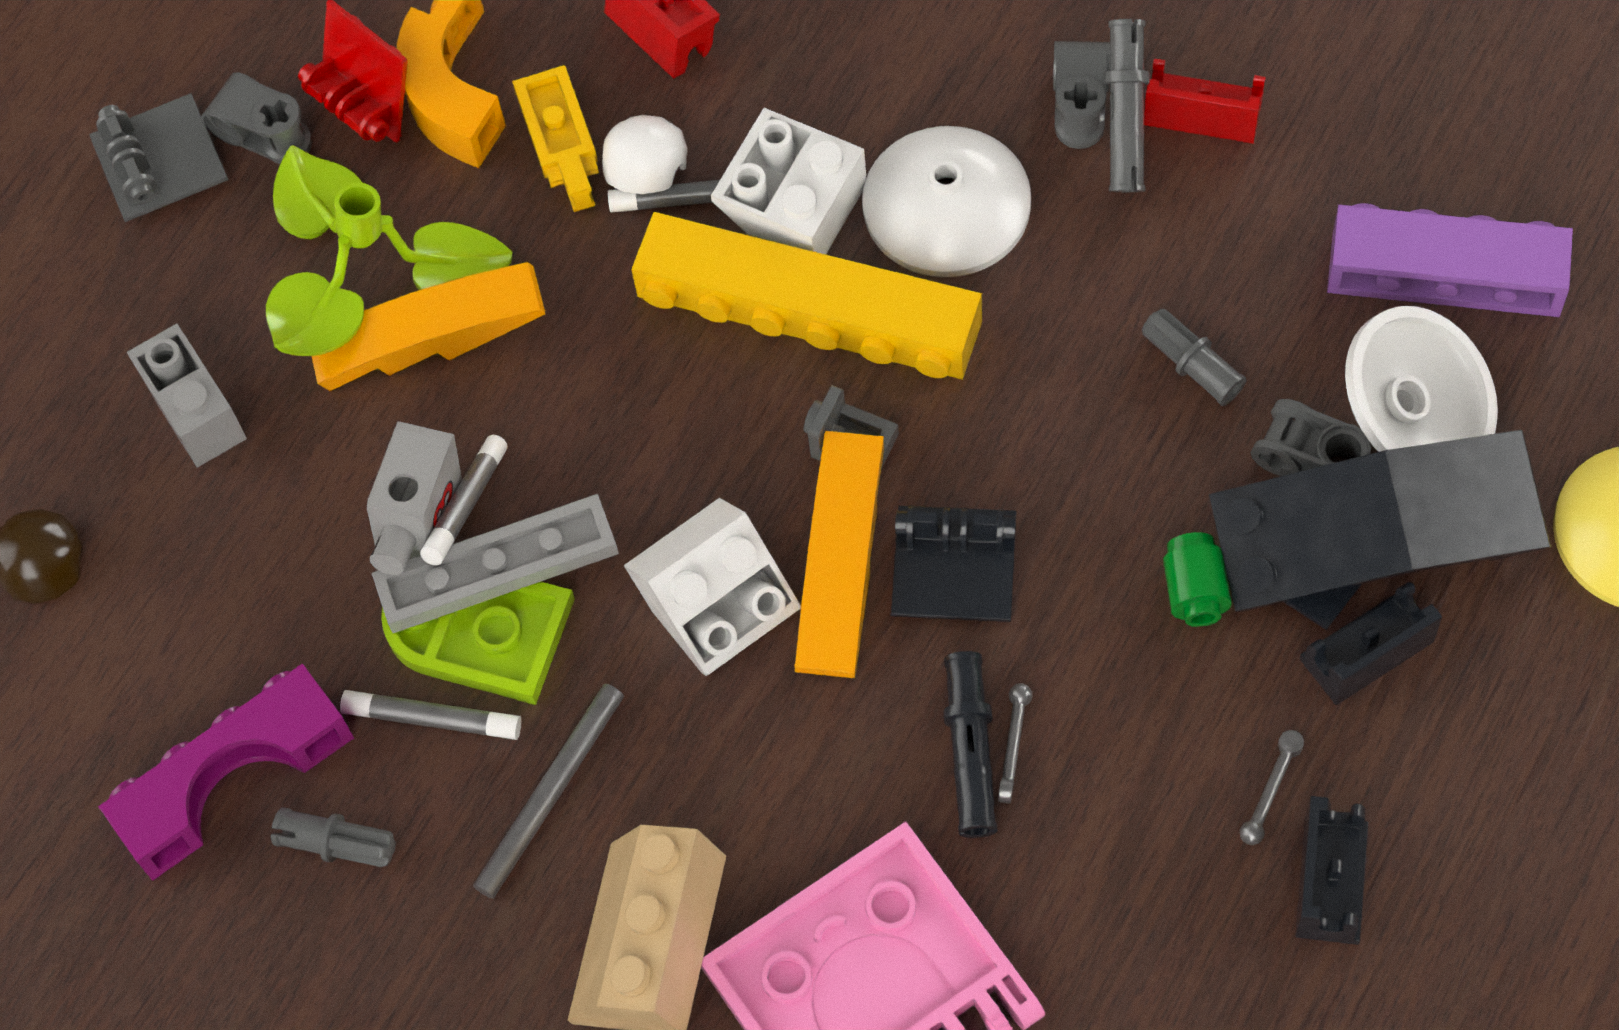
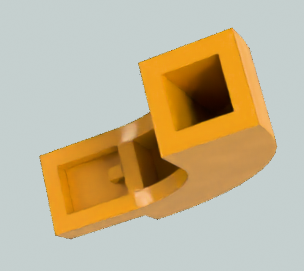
(446, 109)

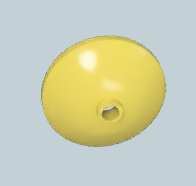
(1589, 525)

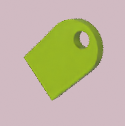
(492, 645)

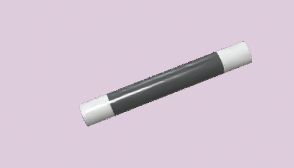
(676, 195)

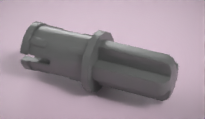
(1193, 356)
(333, 838)

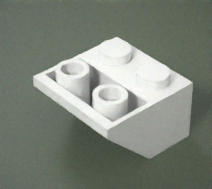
(791, 183)
(713, 585)

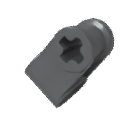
(1080, 91)
(257, 118)
(1306, 441)

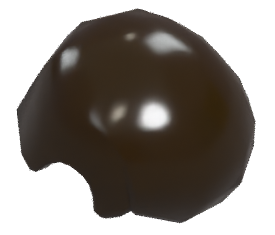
(38, 556)

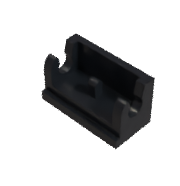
(1371, 644)
(1332, 873)

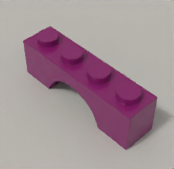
(163, 808)

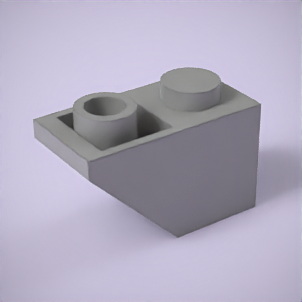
(187, 395)

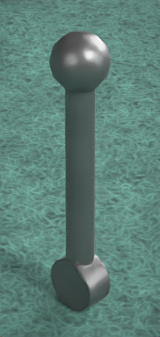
(1020, 696)
(1290, 746)

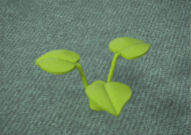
(316, 194)

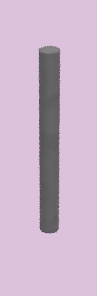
(548, 791)

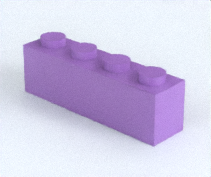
(1450, 260)

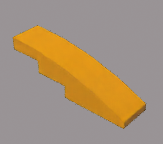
(435, 320)
(839, 554)

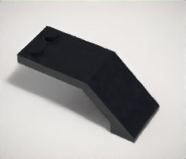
(1379, 518)

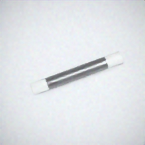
(463, 500)
(430, 714)

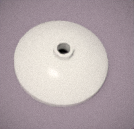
(951, 225)
(1418, 381)

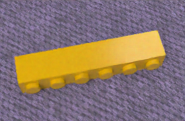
(808, 296)

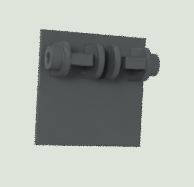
(156, 155)

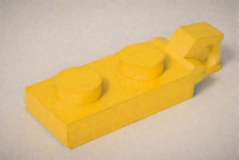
(559, 133)

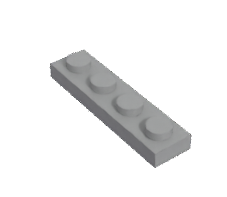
(497, 563)

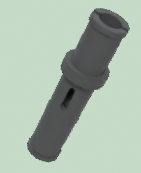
(1126, 105)

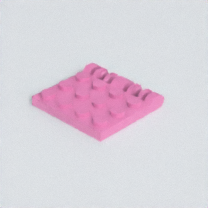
(871, 950)

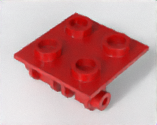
(359, 77)

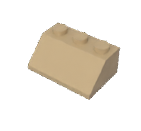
(649, 930)

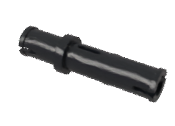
(968, 721)

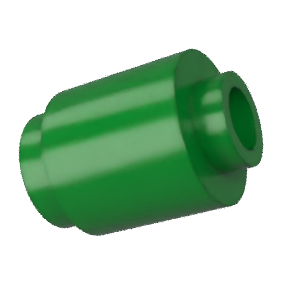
(1196, 579)

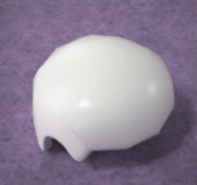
(643, 154)

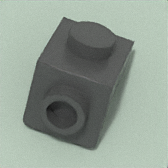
(840, 417)

